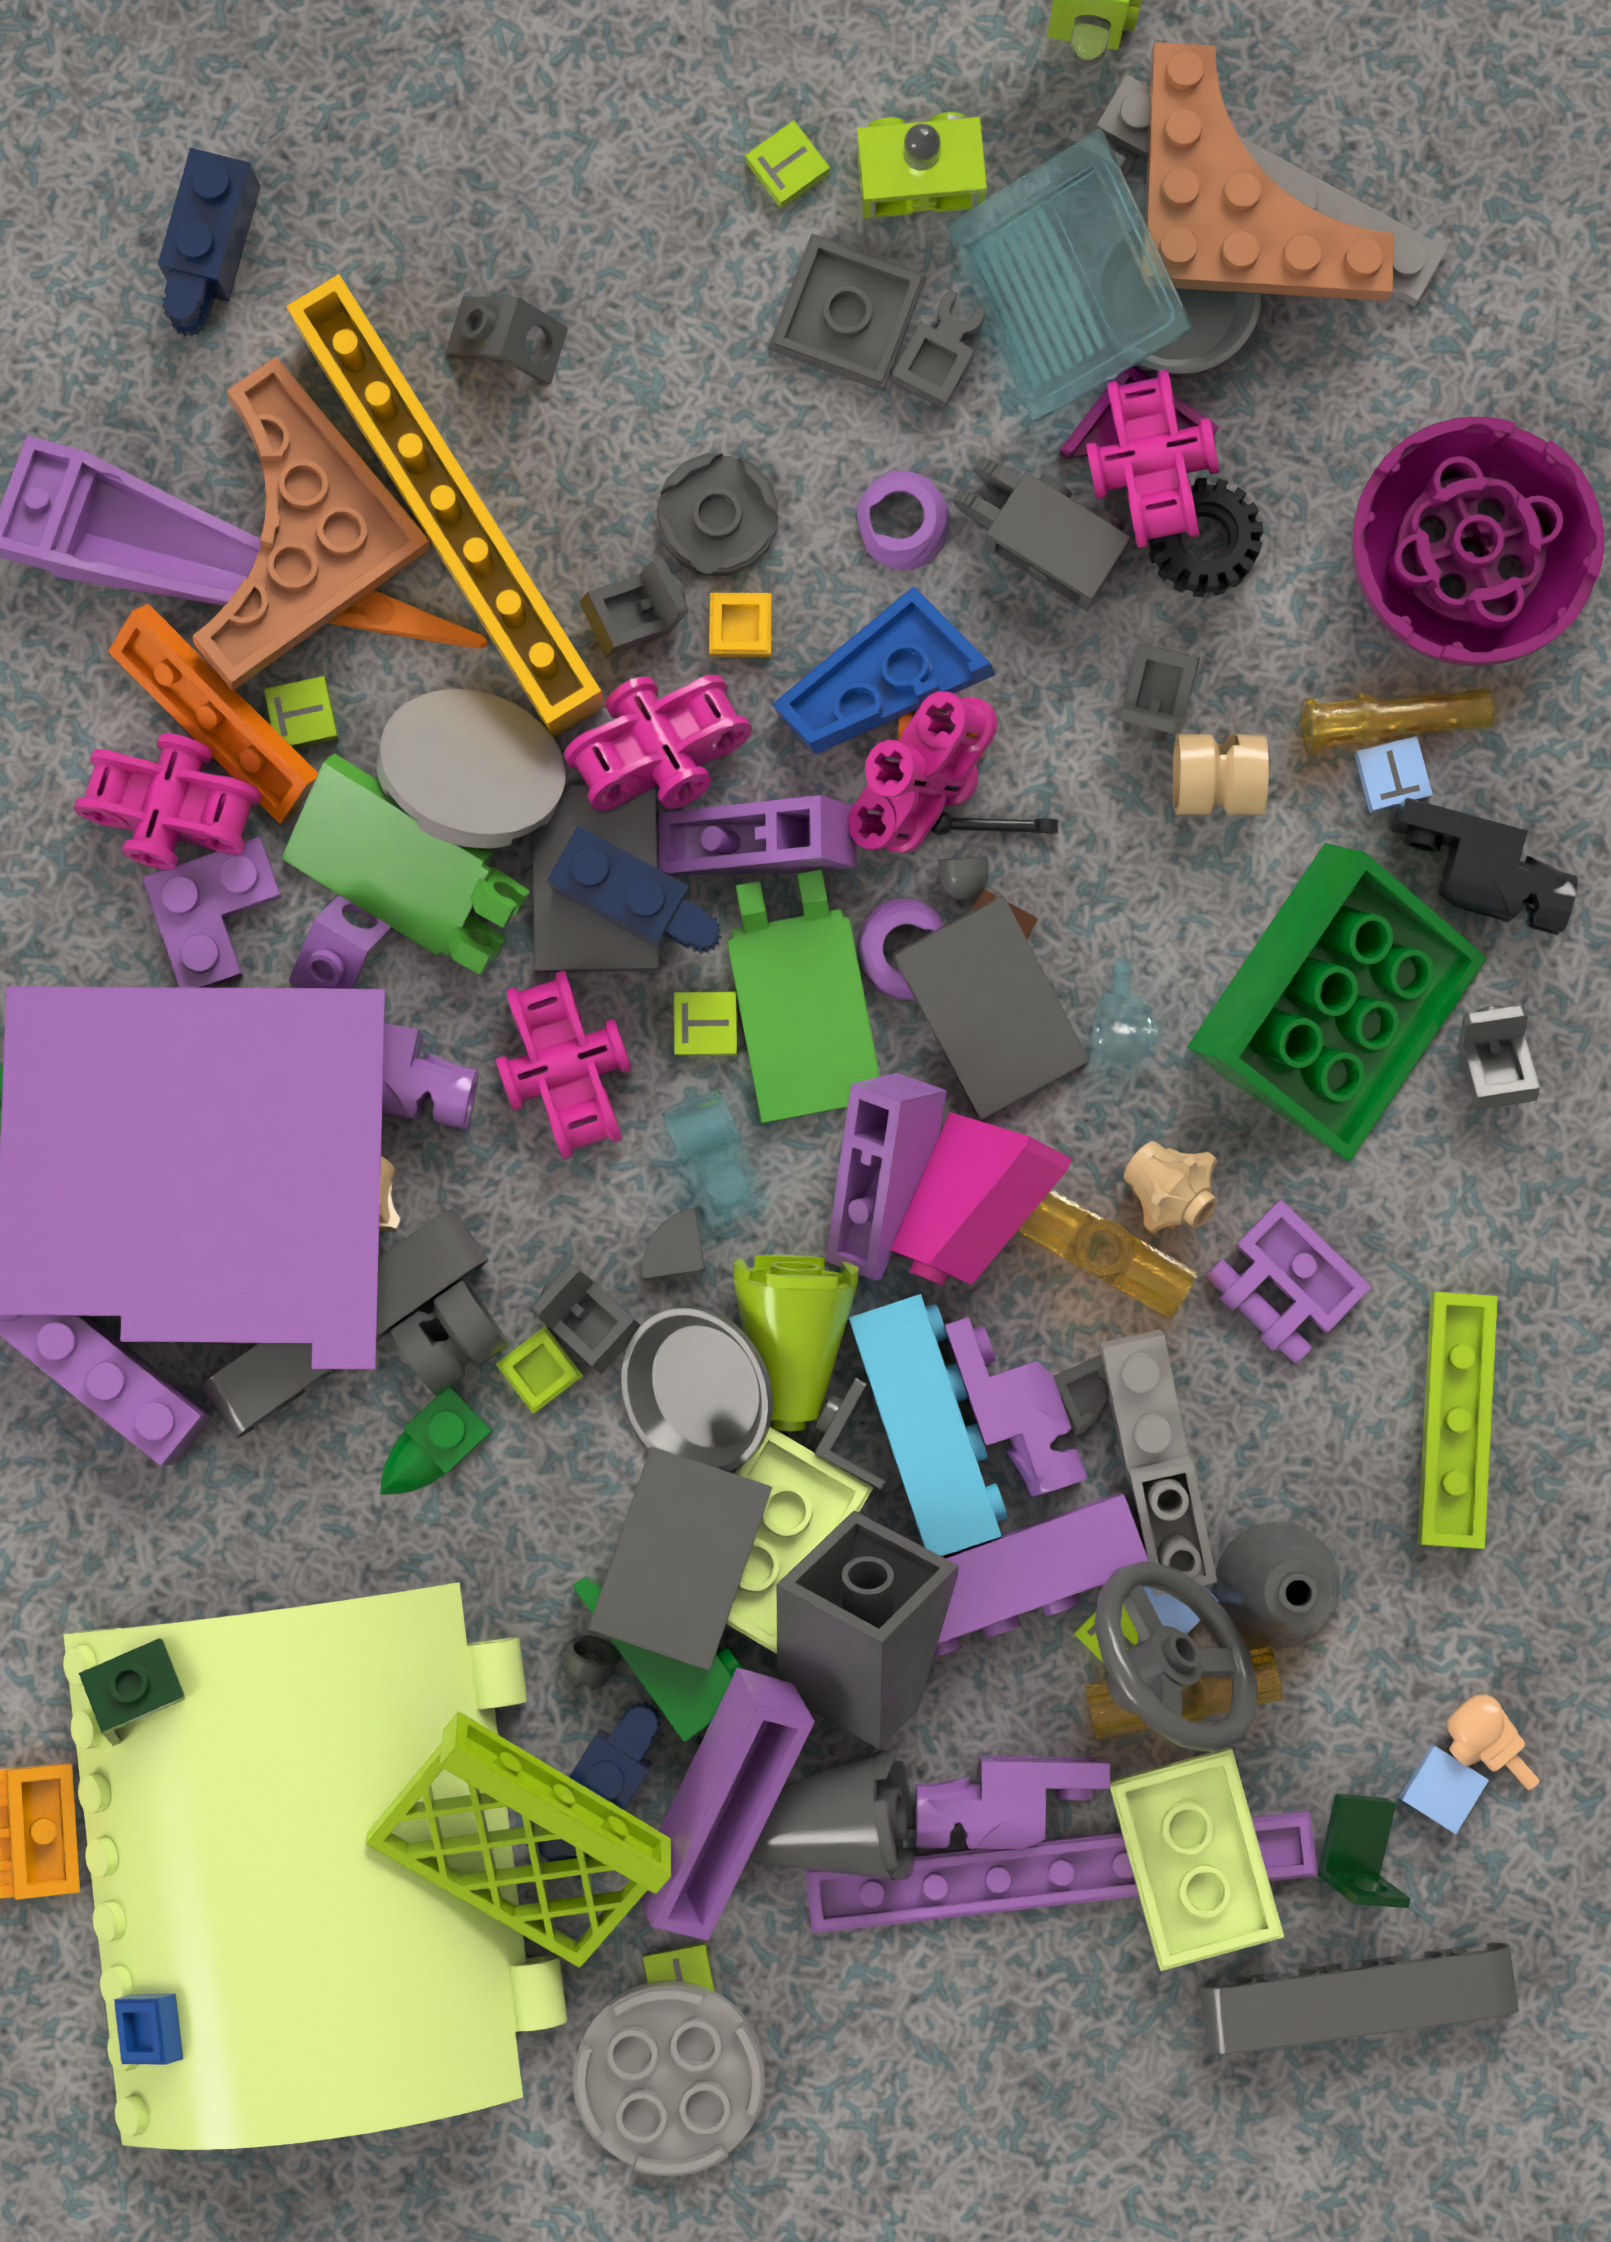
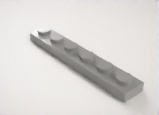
(1415, 255)

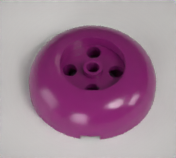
(1545, 524)

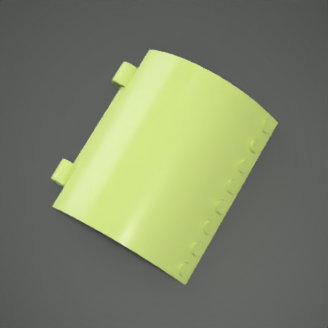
(239, 1876)

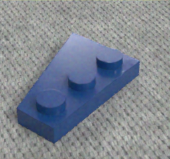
(882, 674)

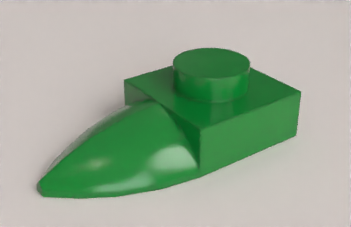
(433, 1444)

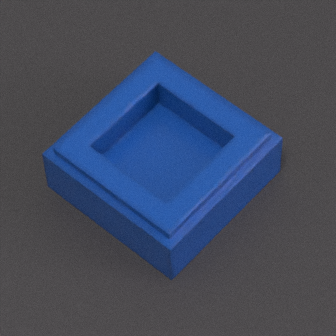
(148, 2029)

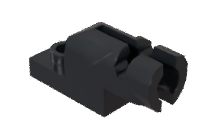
(1485, 866)

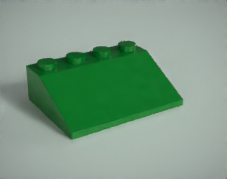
(1338, 999)

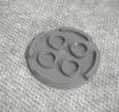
(470, 767)
(669, 2077)

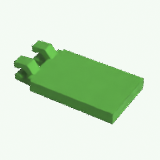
(381, 862)
(800, 1003)

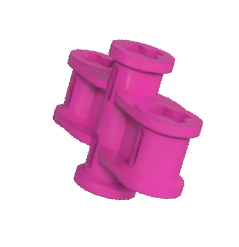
(1153, 458)
(657, 742)
(930, 757)
(167, 801)
(570, 1084)

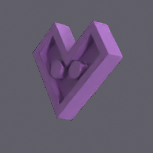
(193, 906)

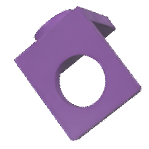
(336, 949)

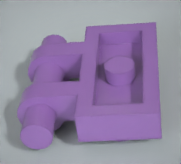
(1301, 1267)

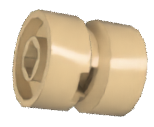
(1220, 774)

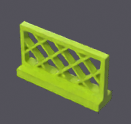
(543, 1797)

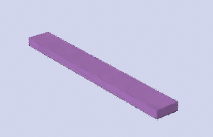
(1028, 1878)

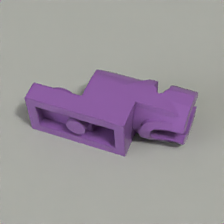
(414, 1080)
(1016, 1406)
(1007, 1803)

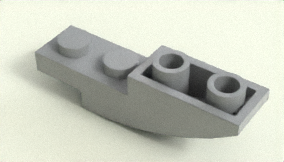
(1157, 1455)

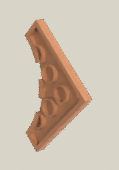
(1223, 217)
(324, 534)

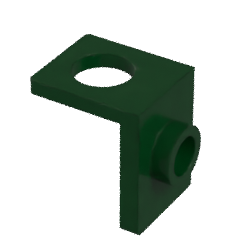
(131, 1687)
(1357, 1849)

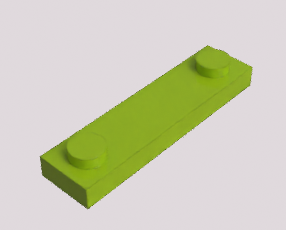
(1457, 1420)

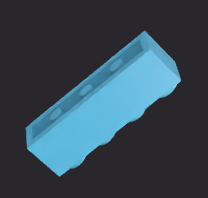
(926, 1427)

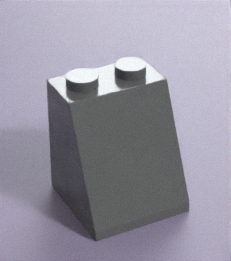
(863, 1626)

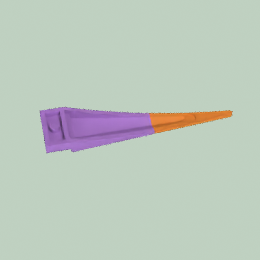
(117, 531)

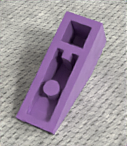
(757, 838)
(882, 1158)

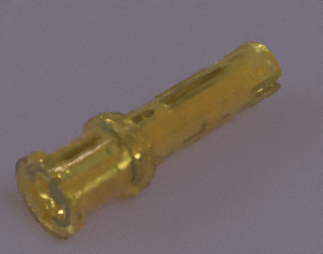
(1368, 719)

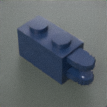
(206, 236)
(631, 894)
(612, 1767)

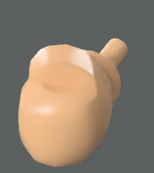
(1487, 1735)

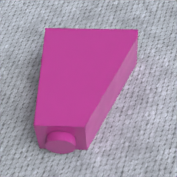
(974, 1198)

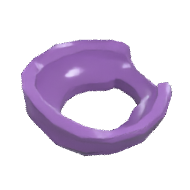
(926, 542)
(872, 936)

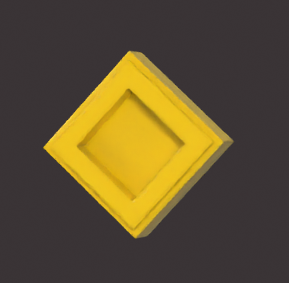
(740, 625)

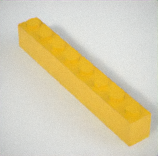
(446, 506)

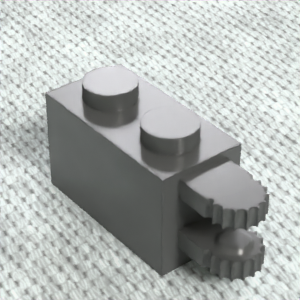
(1047, 532)

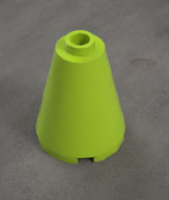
(797, 1324)

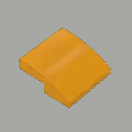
(38, 1832)

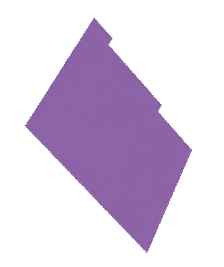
(196, 1163)

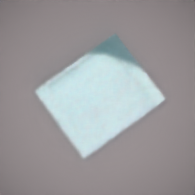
(1069, 276)

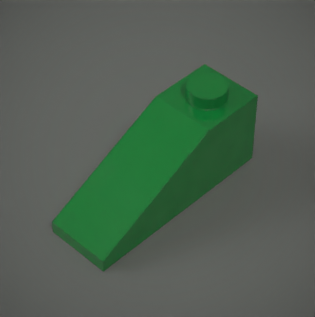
(680, 1690)

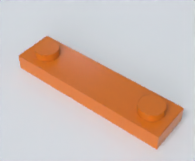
(213, 712)

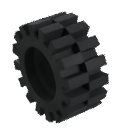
(1230, 567)

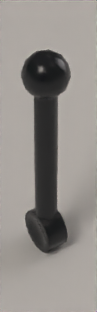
(1037, 826)

